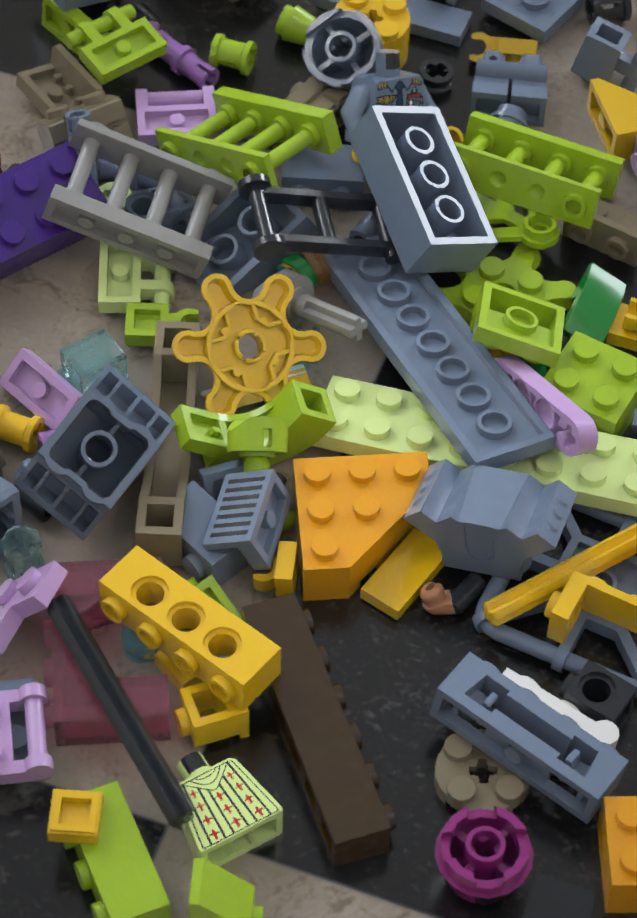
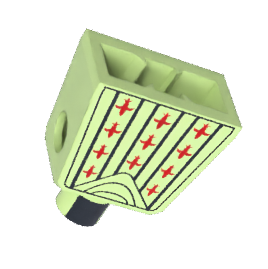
(228, 809)

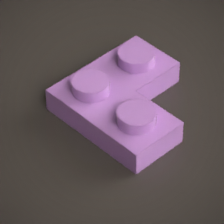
(26, 597)

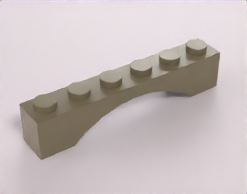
(169, 470)

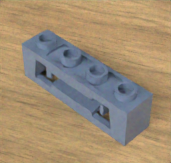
(528, 736)

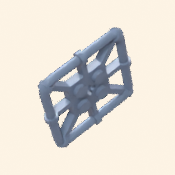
(620, 576)

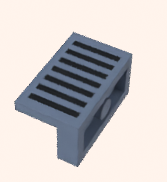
(249, 516)

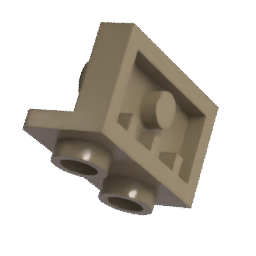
(611, 233)

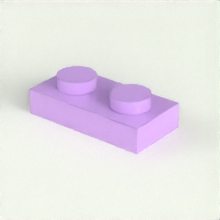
(40, 388)

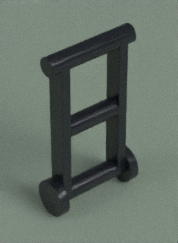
(273, 246)

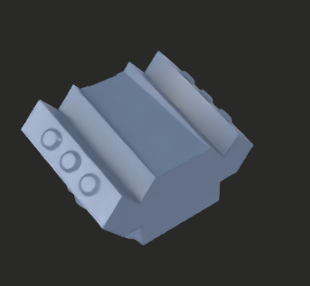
(95, 452)
(489, 517)

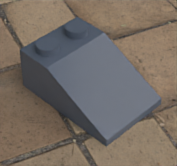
(234, 231)

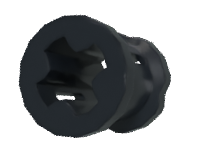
(622, 9)

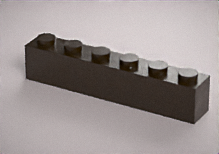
(319, 736)

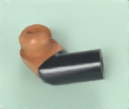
(456, 601)

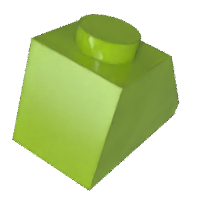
(220, 893)

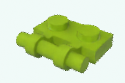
(120, 51)

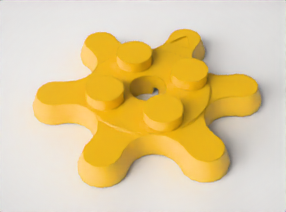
(262, 319)

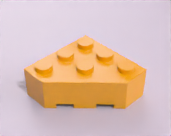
(351, 516)

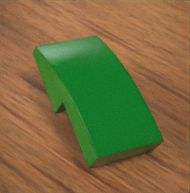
(594, 304)

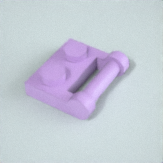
(173, 111)
(38, 763)

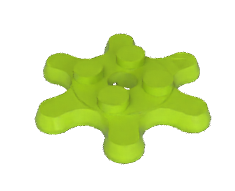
(513, 273)

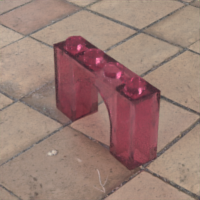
(74, 707)

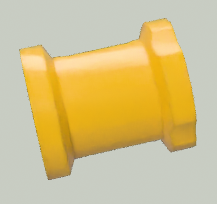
(20, 429)

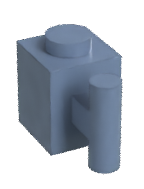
(604, 53)

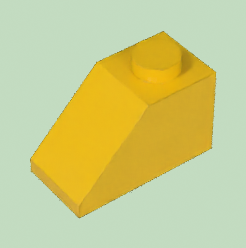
(614, 116)

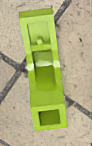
(301, 406)

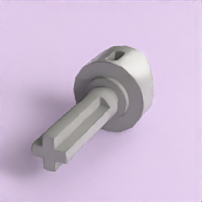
(309, 308)

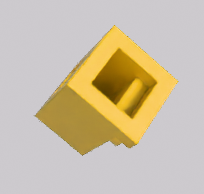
(208, 717)

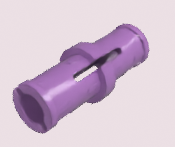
(187, 63)

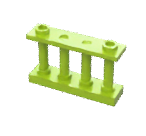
(257, 115)
(538, 169)

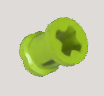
(232, 54)

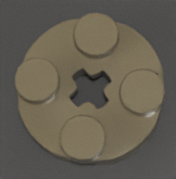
(463, 790)

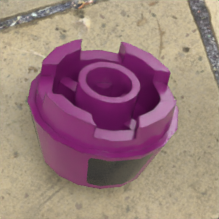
(484, 854)

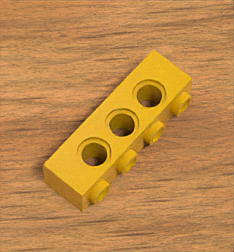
(215, 631)

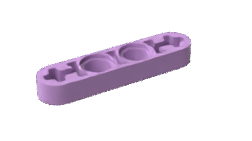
(554, 408)

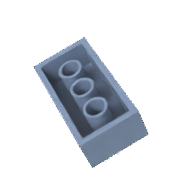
(422, 189)

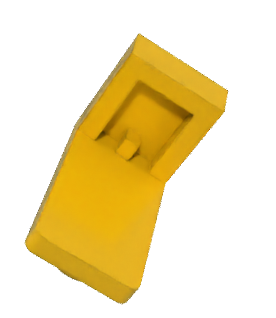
(593, 596)

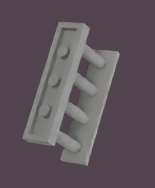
(127, 231)

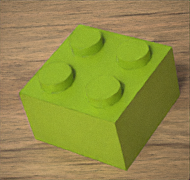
(598, 381)

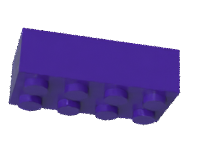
(23, 197)

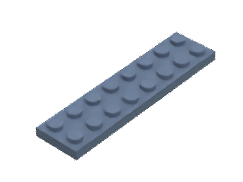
(441, 363)

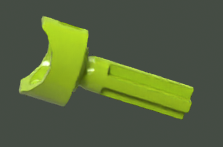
(257, 440)

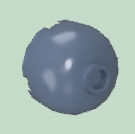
(341, 47)

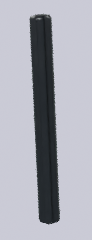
(120, 711)

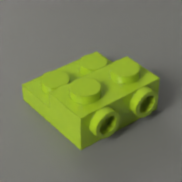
(518, 324)

